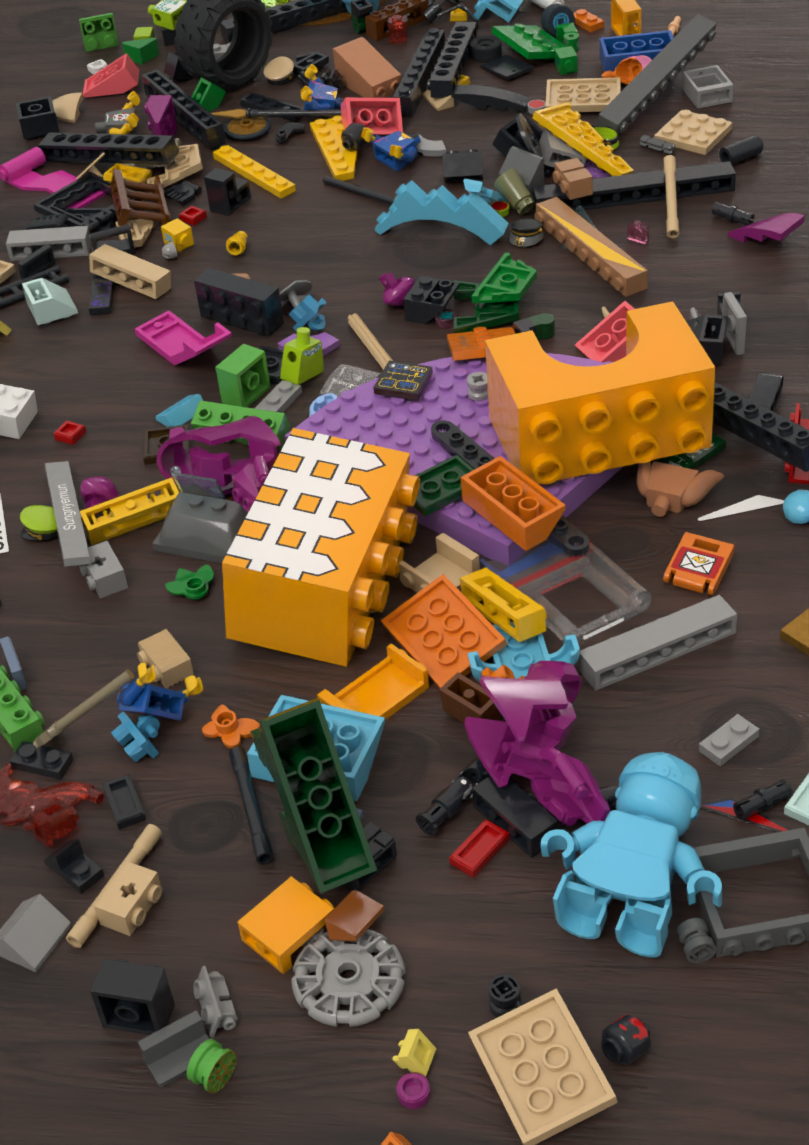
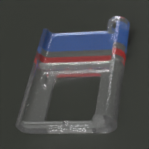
(549, 567)

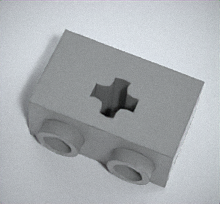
(104, 571)

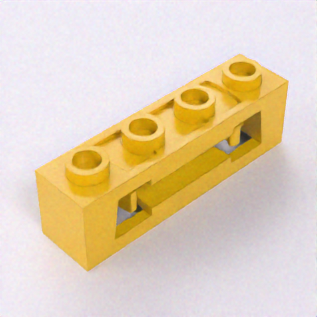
(129, 511)
(502, 603)

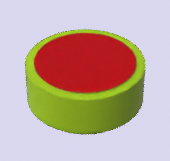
(501, 208)

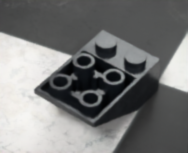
(711, 334)

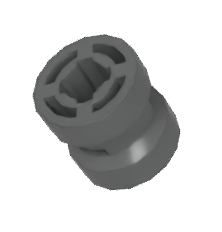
(697, 943)

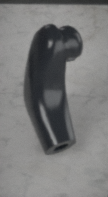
(288, 130)

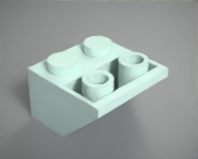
(48, 301)

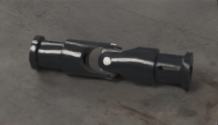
(450, 799)

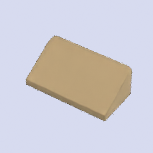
(439, 103)

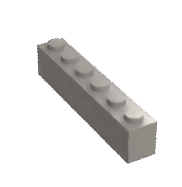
(657, 642)

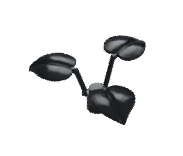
(434, 10)

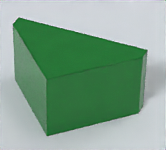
(141, 50)

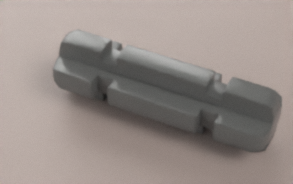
(657, 144)

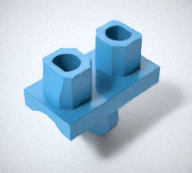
(307, 312)
(140, 732)

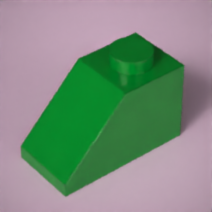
(208, 95)

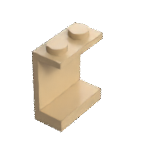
(451, 560)

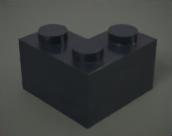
(226, 191)

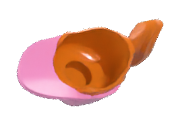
(628, 68)

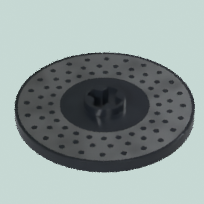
(528, 135)

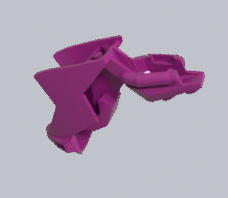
(241, 476)
(529, 742)

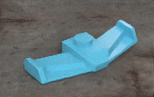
(486, 194)

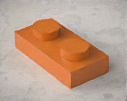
(588, 21)

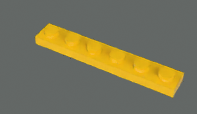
(254, 171)

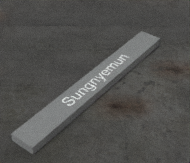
(67, 514)

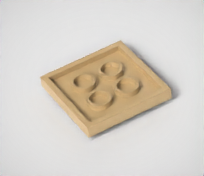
(694, 131)

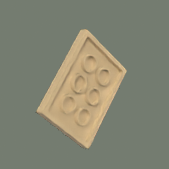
(582, 94)
(542, 1068)

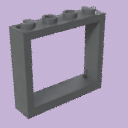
(748, 853)

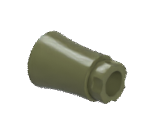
(515, 191)

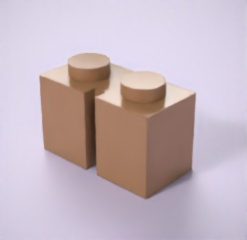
(573, 178)

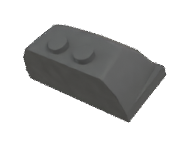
(200, 527)

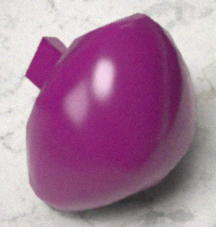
(395, 289)
(98, 490)

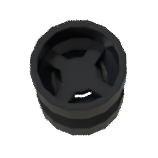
(504, 994)

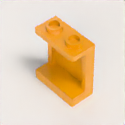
(284, 922)

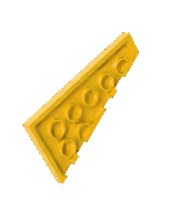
(328, 137)

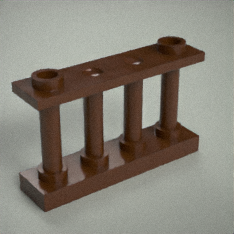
(123, 204)

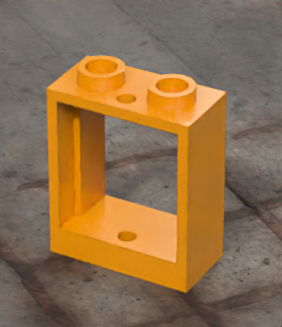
(624, 15)

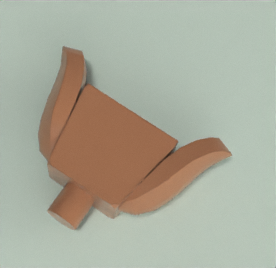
(673, 486)

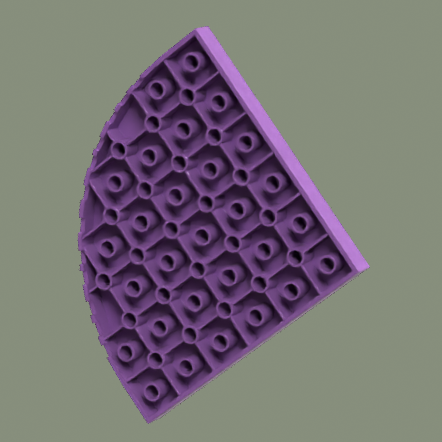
(407, 428)

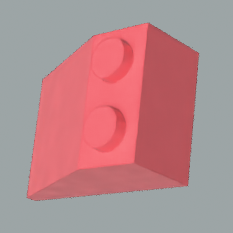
(113, 79)
(608, 338)

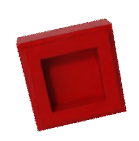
(192, 215)
(69, 432)

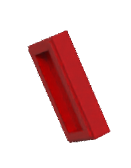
(479, 848)

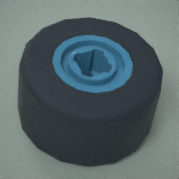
(552, 15)

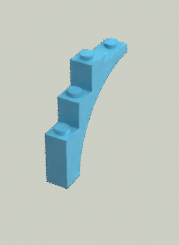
(441, 205)

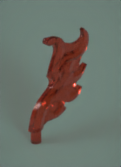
(23, 797)

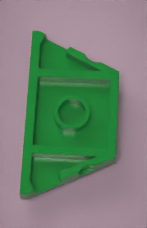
(505, 281)

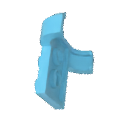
(522, 654)

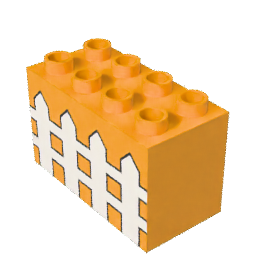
(320, 547)

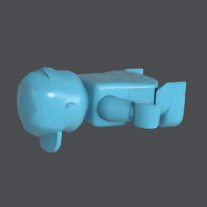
(634, 856)

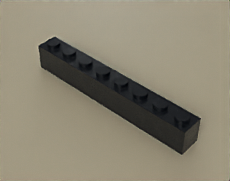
(419, 71)

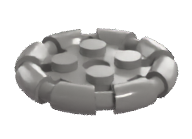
(348, 991)

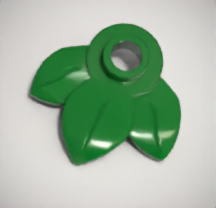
(191, 584)

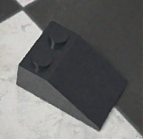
(510, 136)

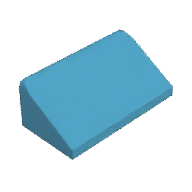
(180, 412)

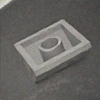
(32, 933)

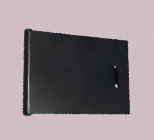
(507, 67)

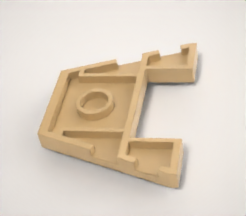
(186, 163)

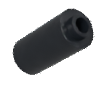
(741, 150)

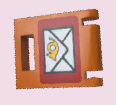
(699, 562)

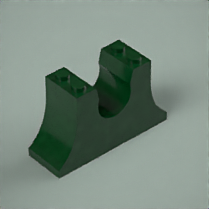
(314, 794)

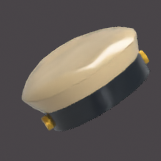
(279, 71)

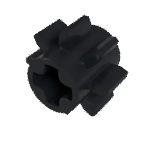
(332, 78)

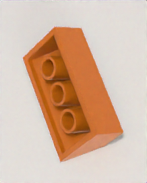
(512, 502)

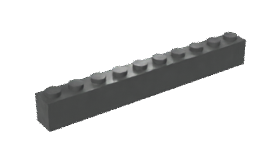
(657, 74)

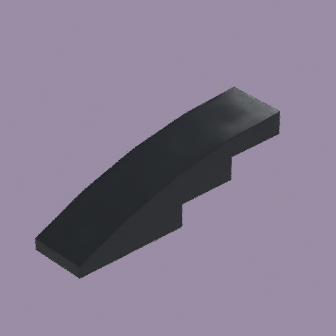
(483, 95)

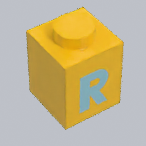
(178, 233)

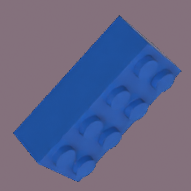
(617, 48)

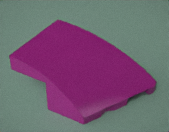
(774, 228)

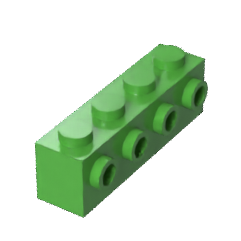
(217, 414)
(17, 716)

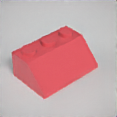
(378, 114)

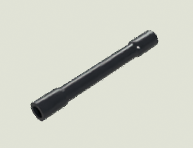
(260, 839)

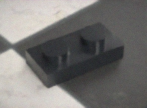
(41, 761)

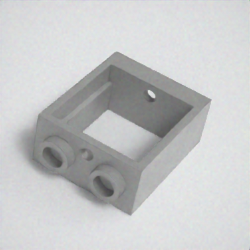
(708, 88)

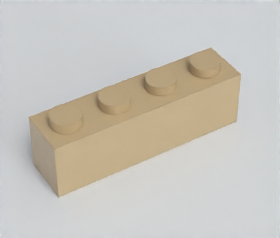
(130, 271)

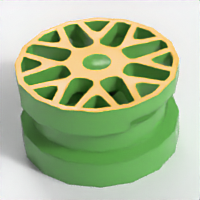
(211, 1065)

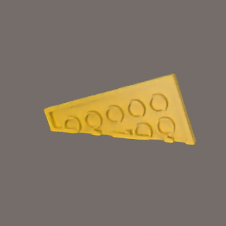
(582, 137)

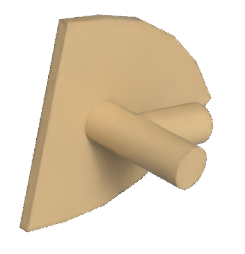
(91, 168)

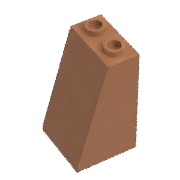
(365, 69)

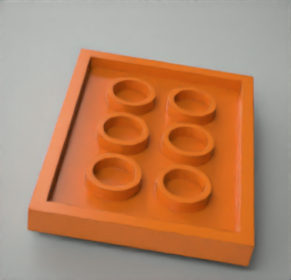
(472, 344)
(441, 629)

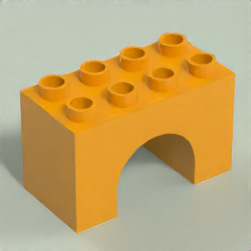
(592, 419)

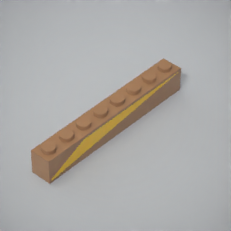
(592, 247)

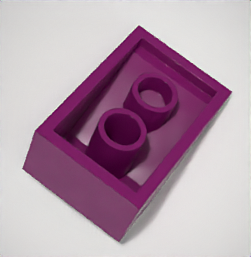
(161, 115)

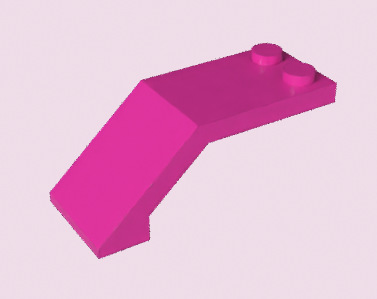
(176, 339)

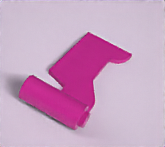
(20, 174)

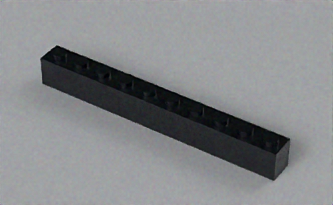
(646, 187)

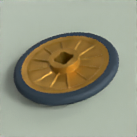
(246, 128)

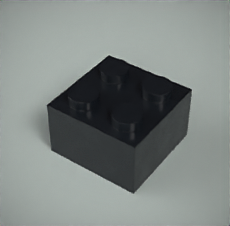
(37, 117)
(132, 996)

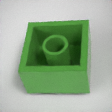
(243, 376)

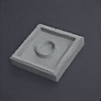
(735, 323)

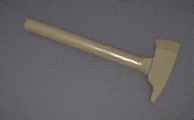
(60, 725)

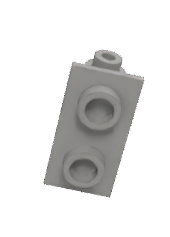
(210, 990)

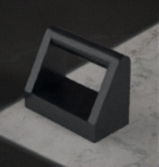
(125, 245)

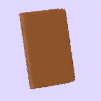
(352, 917)

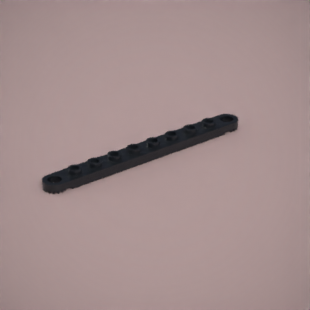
(460, 444)

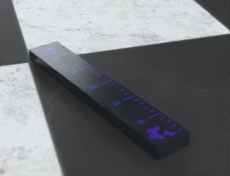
(101, 292)

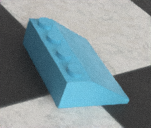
(354, 736)

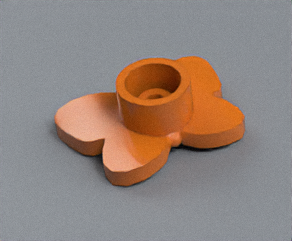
(228, 727)

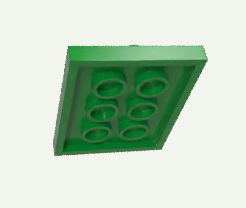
(528, 40)

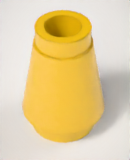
(237, 243)

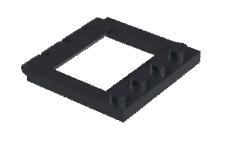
(75, 191)

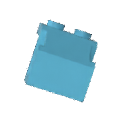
(503, 8)

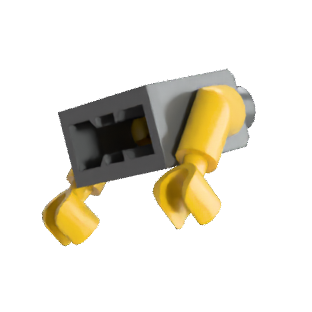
(123, 120)

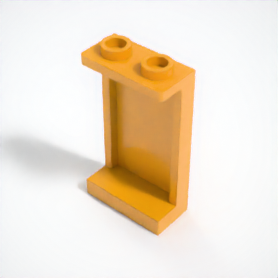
(383, 687)

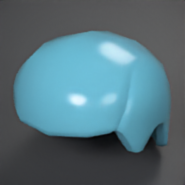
(797, 507)

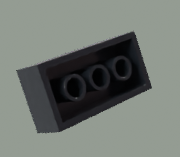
(239, 301)

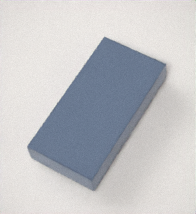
(13, 662)

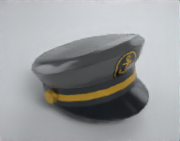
(525, 233)

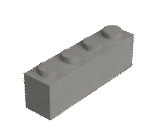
(64, 242)

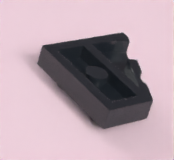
(304, 61)

